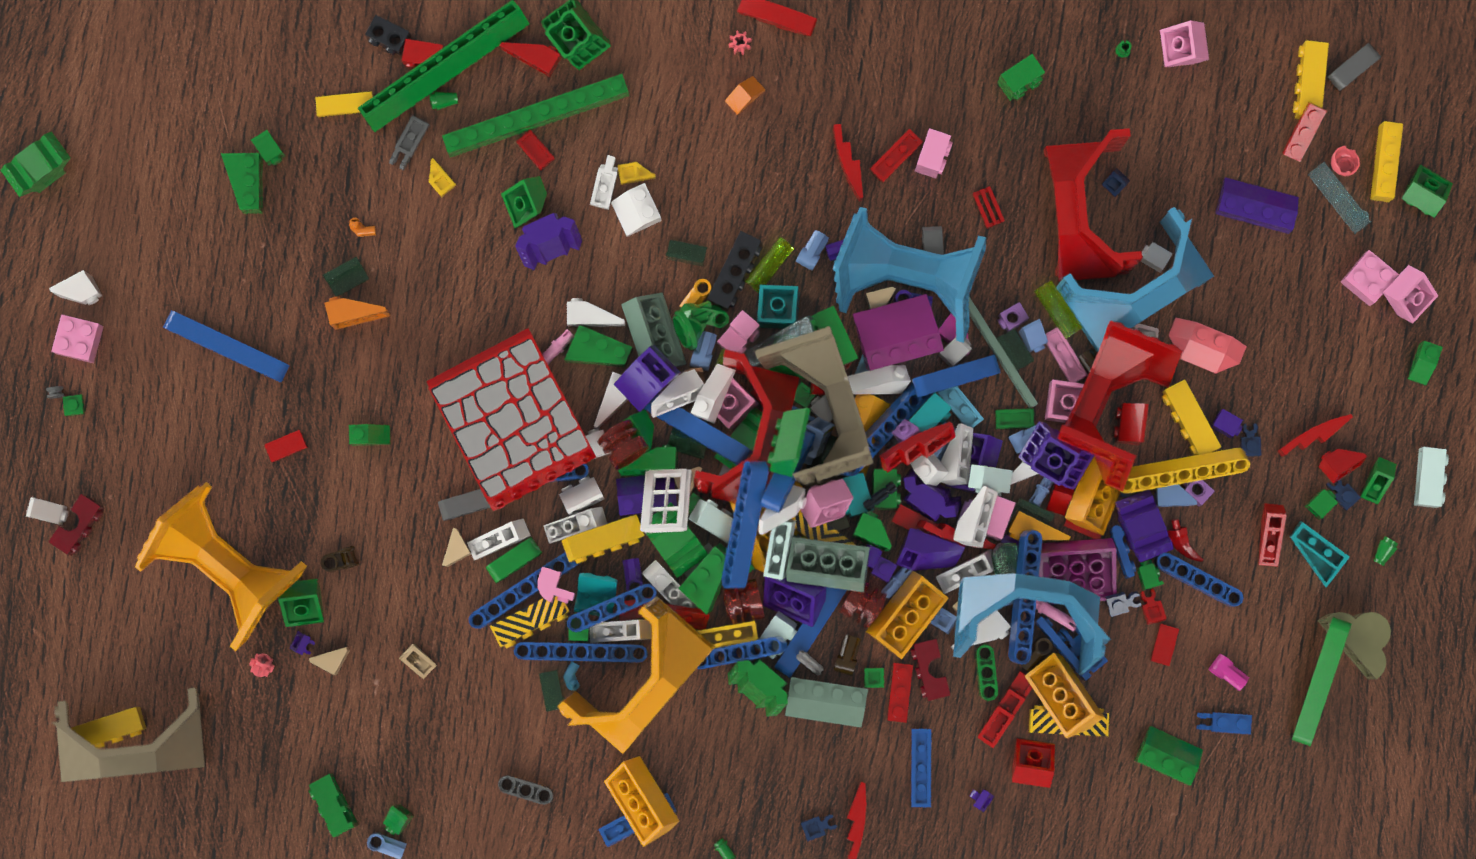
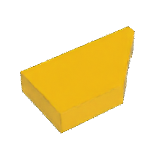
(633, 172)
(439, 179)

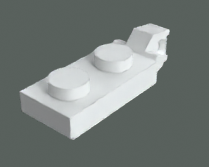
(604, 184)

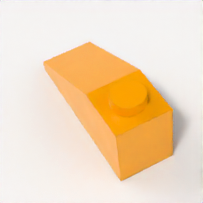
(1024, 522)

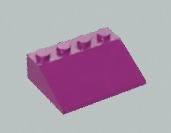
(897, 332)
(1082, 562)

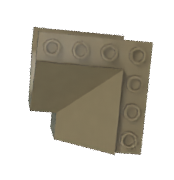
(819, 361)
(174, 749)

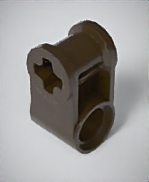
(341, 559)

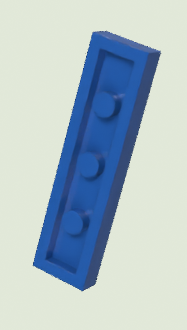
(1058, 641)
(920, 767)
(621, 828)

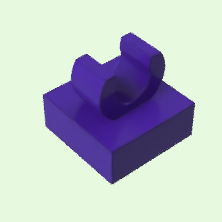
(300, 643)
(982, 799)

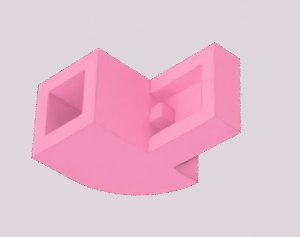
(548, 584)

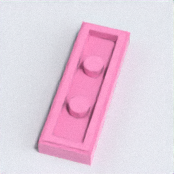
(1065, 356)

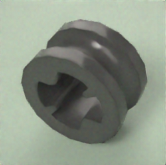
(55, 392)

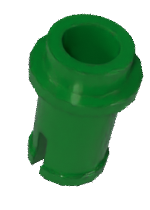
(1120, 51)
(724, 849)

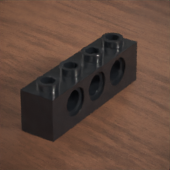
(743, 243)

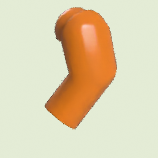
(359, 229)

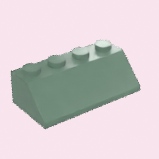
(652, 325)
(827, 564)
(826, 702)

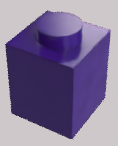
(1227, 424)
(884, 569)

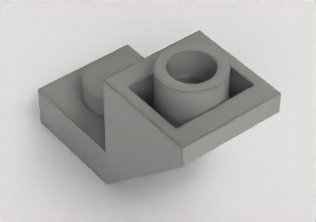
(955, 352)

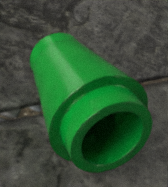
(442, 100)
(1385, 550)

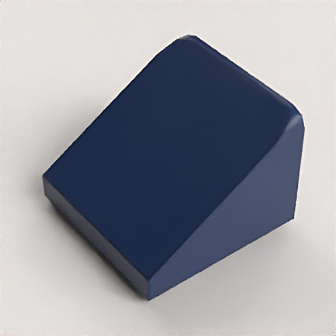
(1115, 182)

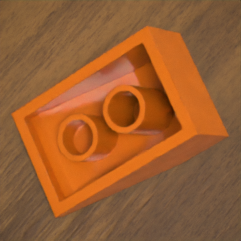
(348, 312)

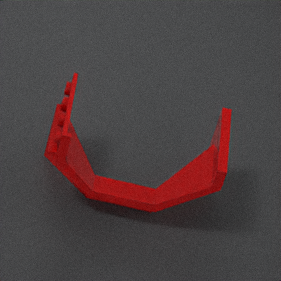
(1078, 247)
(1121, 360)
(777, 396)

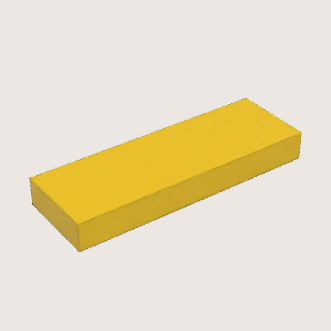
(341, 103)

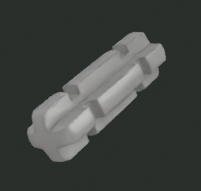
(809, 662)

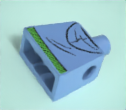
(822, 434)

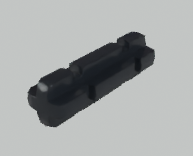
(879, 496)

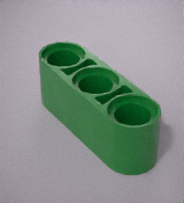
(513, 560)
(992, 680)

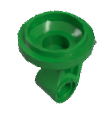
(692, 319)

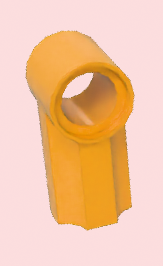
(695, 296)

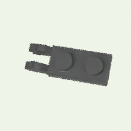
(409, 141)

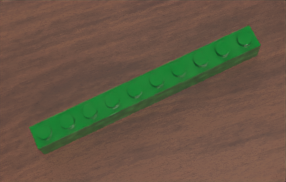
(443, 65)
(535, 115)

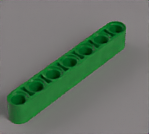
(1321, 681)

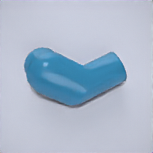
(570, 677)

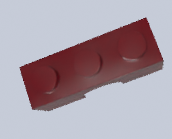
(87, 512)
(932, 687)

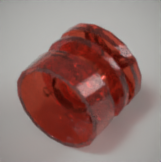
(621, 441)
(744, 602)
(864, 604)

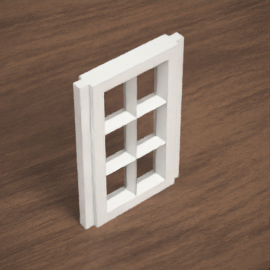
(648, 500)

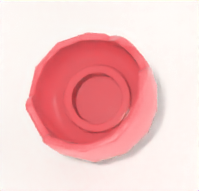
(1345, 161)

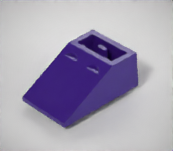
(646, 377)
(926, 552)

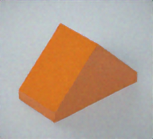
(744, 94)

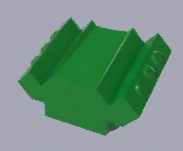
(575, 34)
(36, 165)
(745, 434)
(678, 549)
(759, 685)

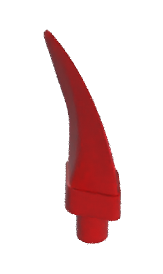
(1180, 541)

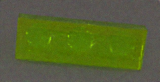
(769, 264)
(1058, 309)

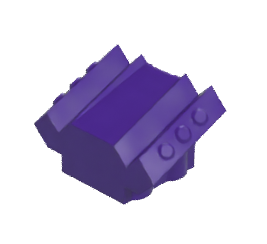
(547, 240)
(1055, 458)
(929, 499)
(1143, 526)

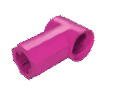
(1225, 669)

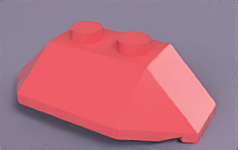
(1206, 346)

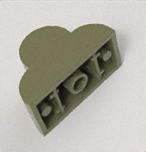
(1365, 640)

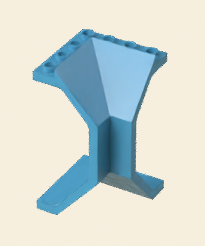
(872, 258)
(1097, 308)
(986, 594)

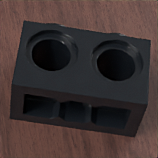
(390, 32)

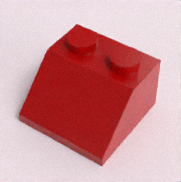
(1131, 423)
(1033, 763)

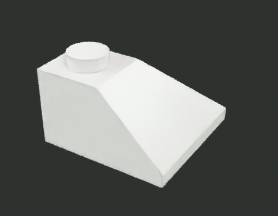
(78, 288)

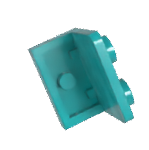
(593, 591)

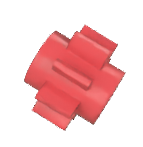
(741, 47)
(261, 665)

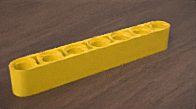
(1187, 470)

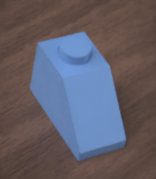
(1034, 336)
(1173, 496)

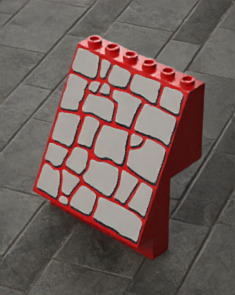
(510, 419)

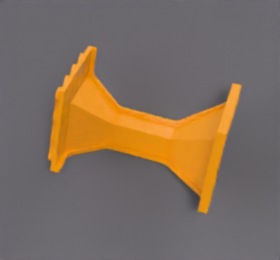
(189, 537)
(675, 656)

